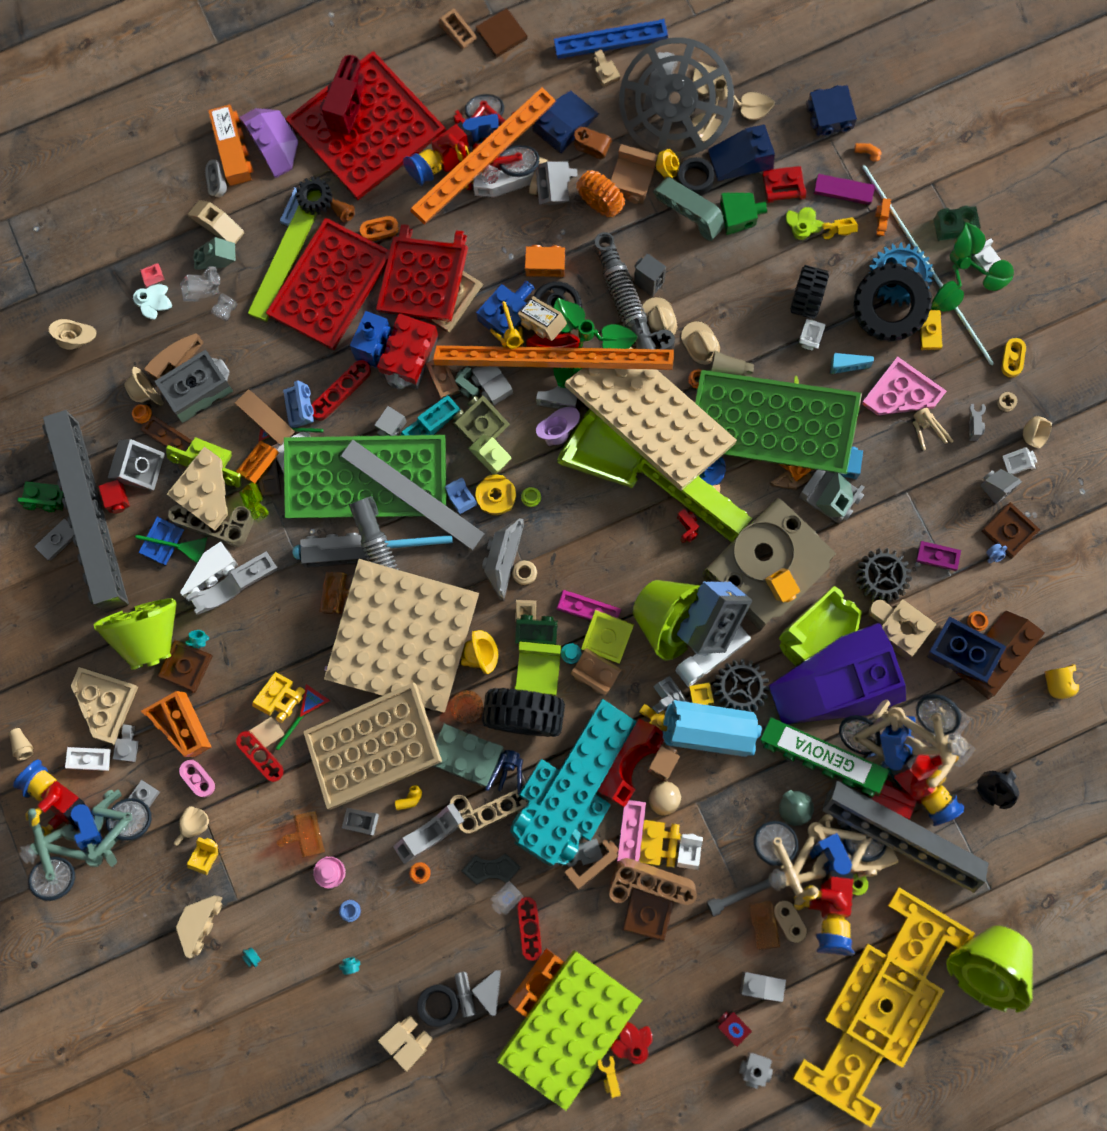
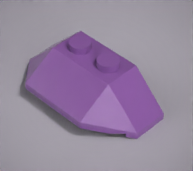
(272, 138)

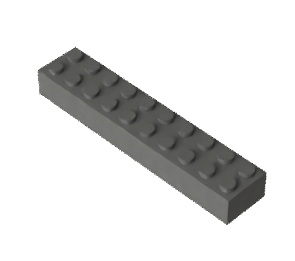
(85, 511)

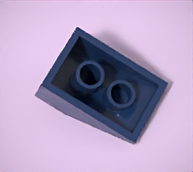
(562, 120)
(743, 154)
(966, 650)

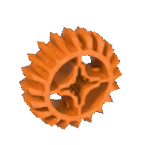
(600, 193)

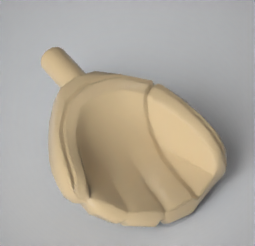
(192, 823)

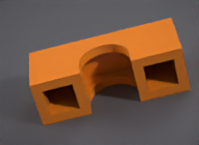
(536, 982)

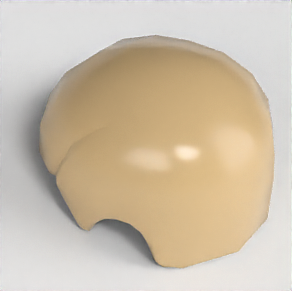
(1037, 431)
(664, 798)

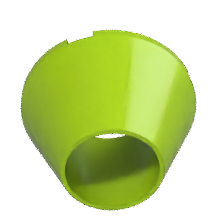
(660, 613)
(995, 969)

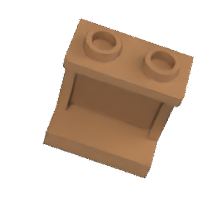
(580, 881)

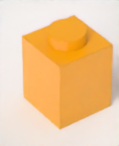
(783, 585)

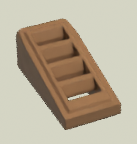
(453, 15)

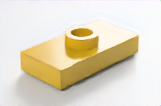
(931, 332)

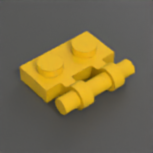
(272, 695)
(652, 842)

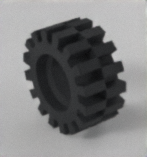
(318, 205)

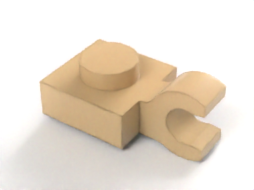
(605, 71)

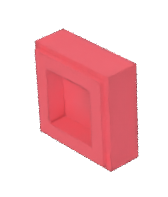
(152, 275)

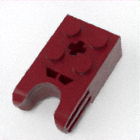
(343, 96)

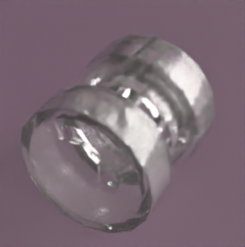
(224, 307)

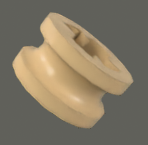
(1011, 397)

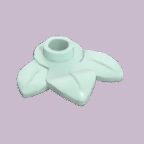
(155, 300)

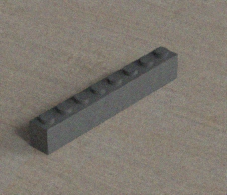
(906, 837)

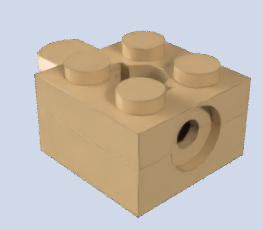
(903, 626)

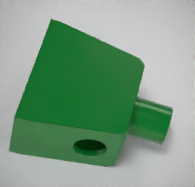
(740, 211)

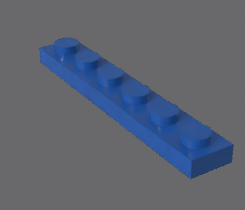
(610, 39)

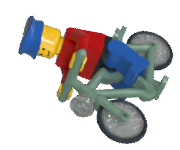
(54, 875)

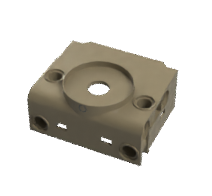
(794, 549)

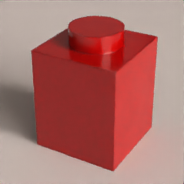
(114, 496)

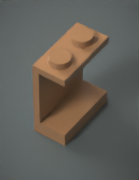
(634, 173)

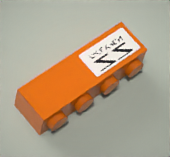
(230, 145)

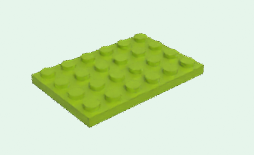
(569, 1030)

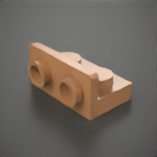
(595, 672)

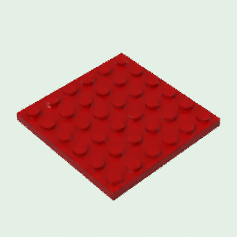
(385, 131)

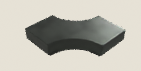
(500, 868)

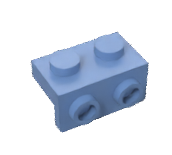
(298, 405)

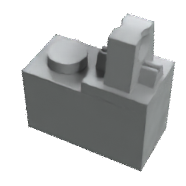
(552, 182)

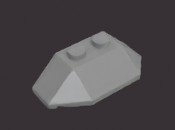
(502, 556)

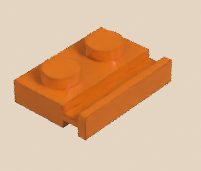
(257, 462)

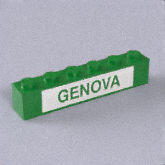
(824, 757)

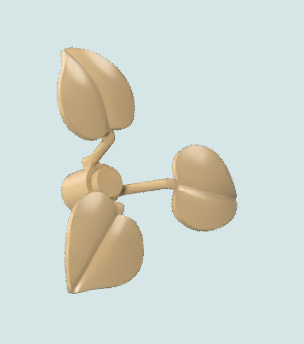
(753, 104)

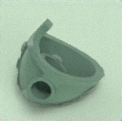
(796, 808)

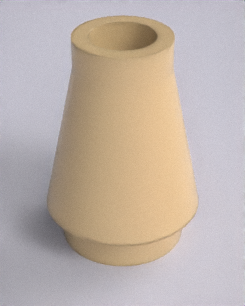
(20, 745)

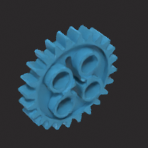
(901, 256)

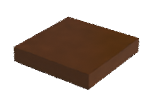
(501, 32)
(1011, 530)
(185, 666)
(648, 915)

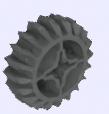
(889, 580)
(756, 677)

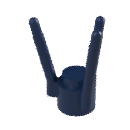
(510, 761)

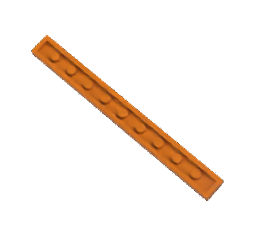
(482, 156)

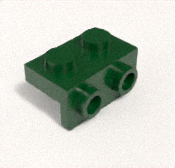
(536, 630)

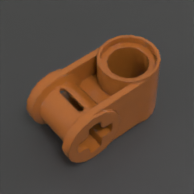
(592, 143)

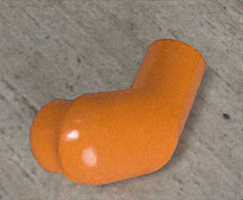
(868, 148)

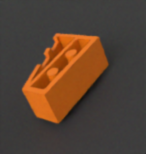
(180, 724)

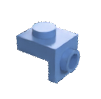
(460, 496)

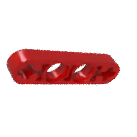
(343, 392)

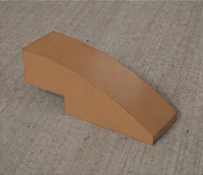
(173, 356)
(264, 417)

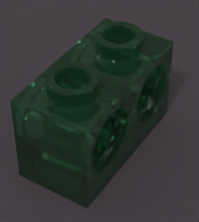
(955, 218)

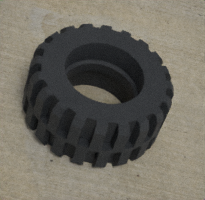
(900, 276)
(523, 712)

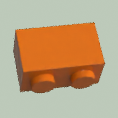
(545, 261)

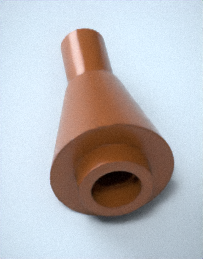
(343, 210)

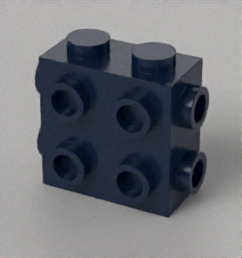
(831, 110)

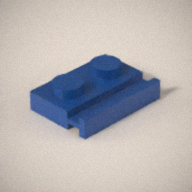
(163, 531)

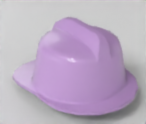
(558, 425)

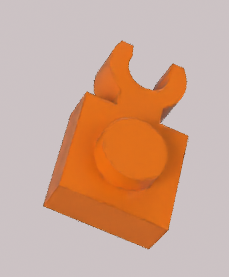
(882, 213)

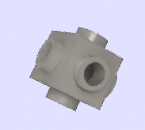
(756, 1061)

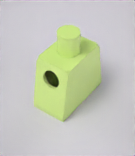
(490, 453)

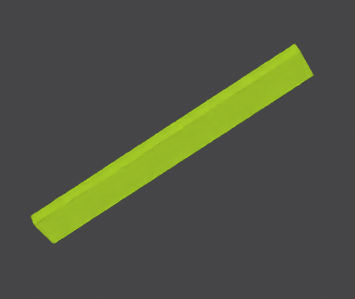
(283, 260)

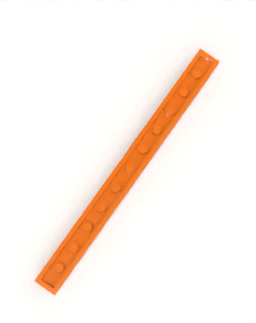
(554, 357)

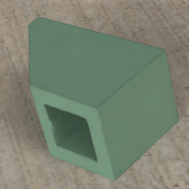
(214, 253)
(836, 497)

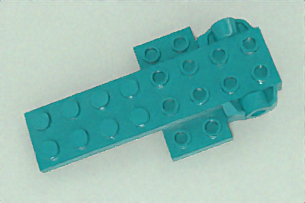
(564, 801)

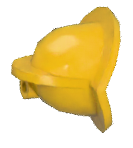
(480, 652)

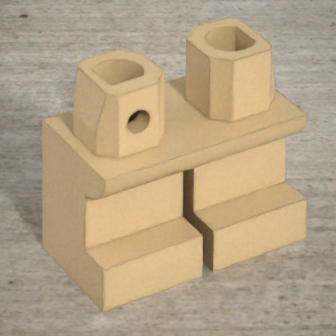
(398, 1036)

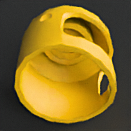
(1061, 683)

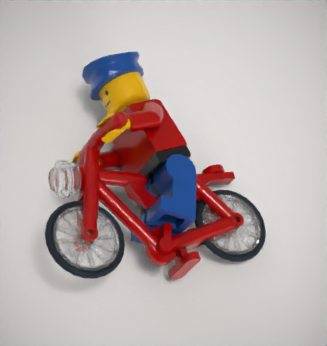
(461, 139)

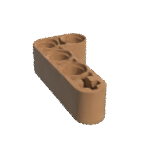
(651, 886)

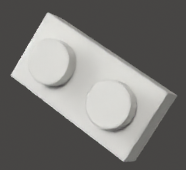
(88, 759)

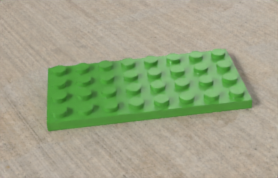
(782, 420)
(325, 483)

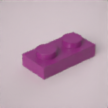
(938, 556)

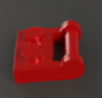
(784, 179)

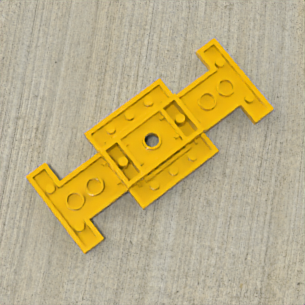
(877, 1033)

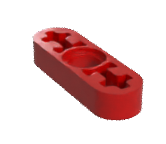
(275, 763)
(537, 944)

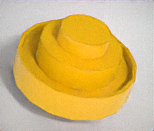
(667, 163)

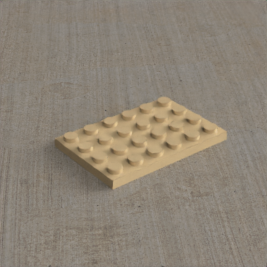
(372, 746)

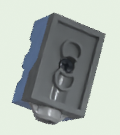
(714, 617)

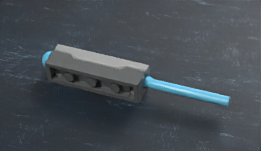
(348, 548)

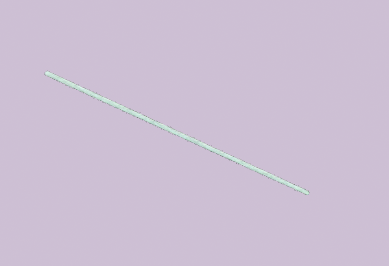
(934, 275)

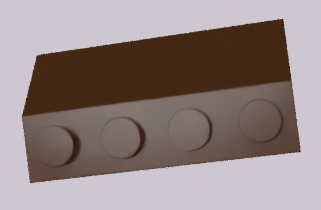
(1019, 637)

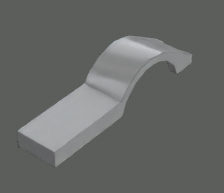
(233, 584)

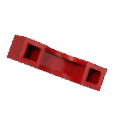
(641, 742)

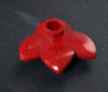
(630, 1040)

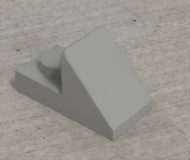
(360, 821)

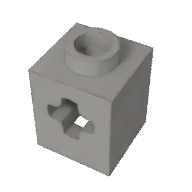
(390, 423)

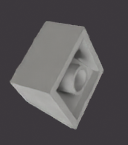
(136, 464)

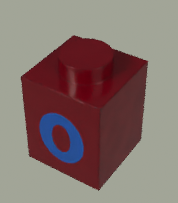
(733, 1027)

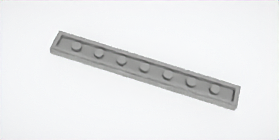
(412, 494)

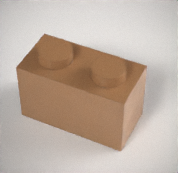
(664, 763)

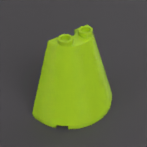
(600, 452)
(819, 626)

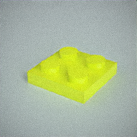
(607, 636)

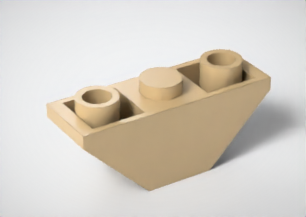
(215, 221)
(196, 923)

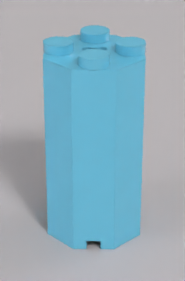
(711, 728)

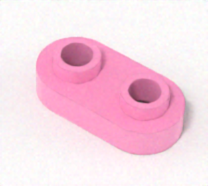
(197, 779)

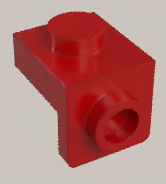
(688, 520)

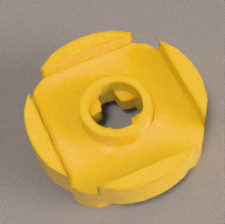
(503, 503)

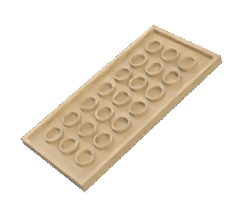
(654, 419)

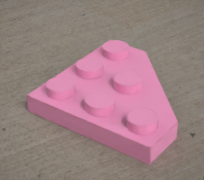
(903, 390)

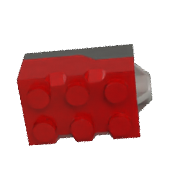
(407, 352)

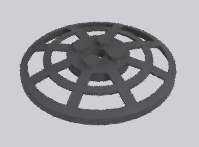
(688, 97)

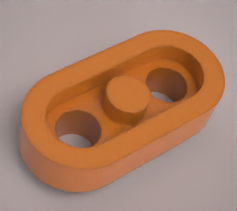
(379, 227)

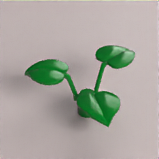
(970, 242)
(613, 335)

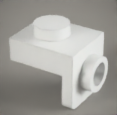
(811, 334)
(689, 851)

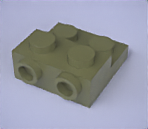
(479, 420)

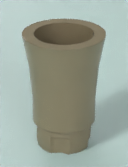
(730, 365)

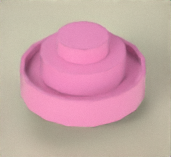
(329, 872)

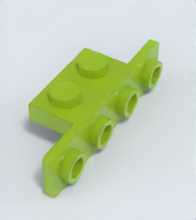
(185, 458)

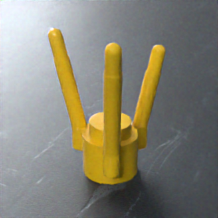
(512, 337)

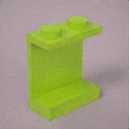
(538, 667)

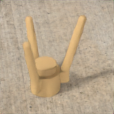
(926, 419)

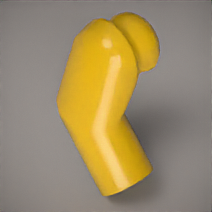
(411, 800)

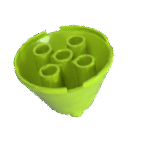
(141, 634)

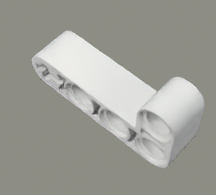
(698, 666)

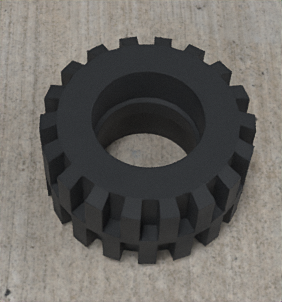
(809, 291)

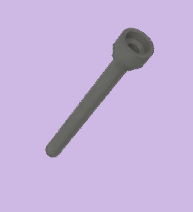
(716, 905)

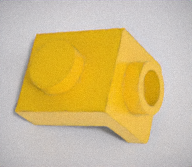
(203, 856)

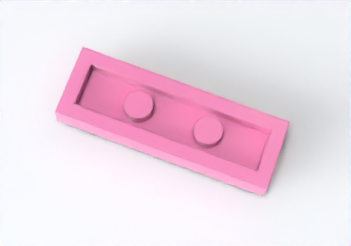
(631, 830)

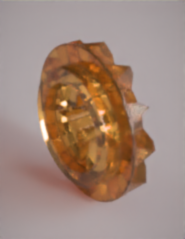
(471, 698)

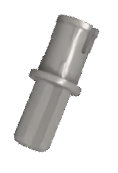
(465, 994)

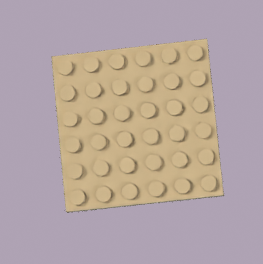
(401, 633)

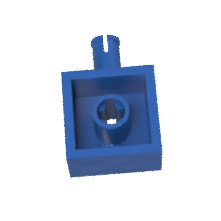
(490, 312)
(370, 338)

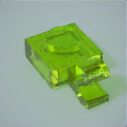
(252, 498)

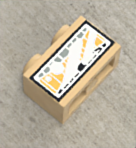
(542, 319)

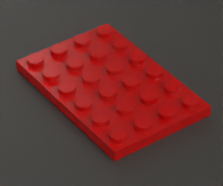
(329, 284)

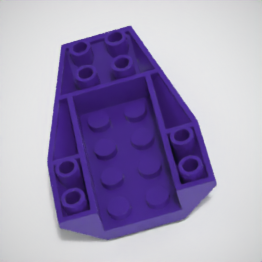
(841, 680)

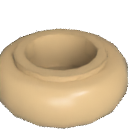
(524, 564)

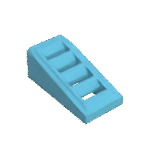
(848, 362)

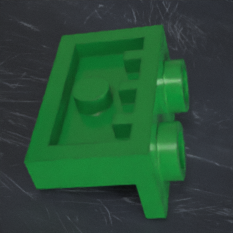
(41, 496)

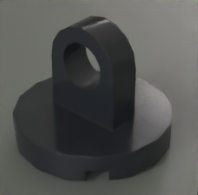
(998, 788)

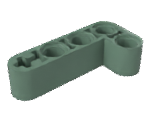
(692, 206)

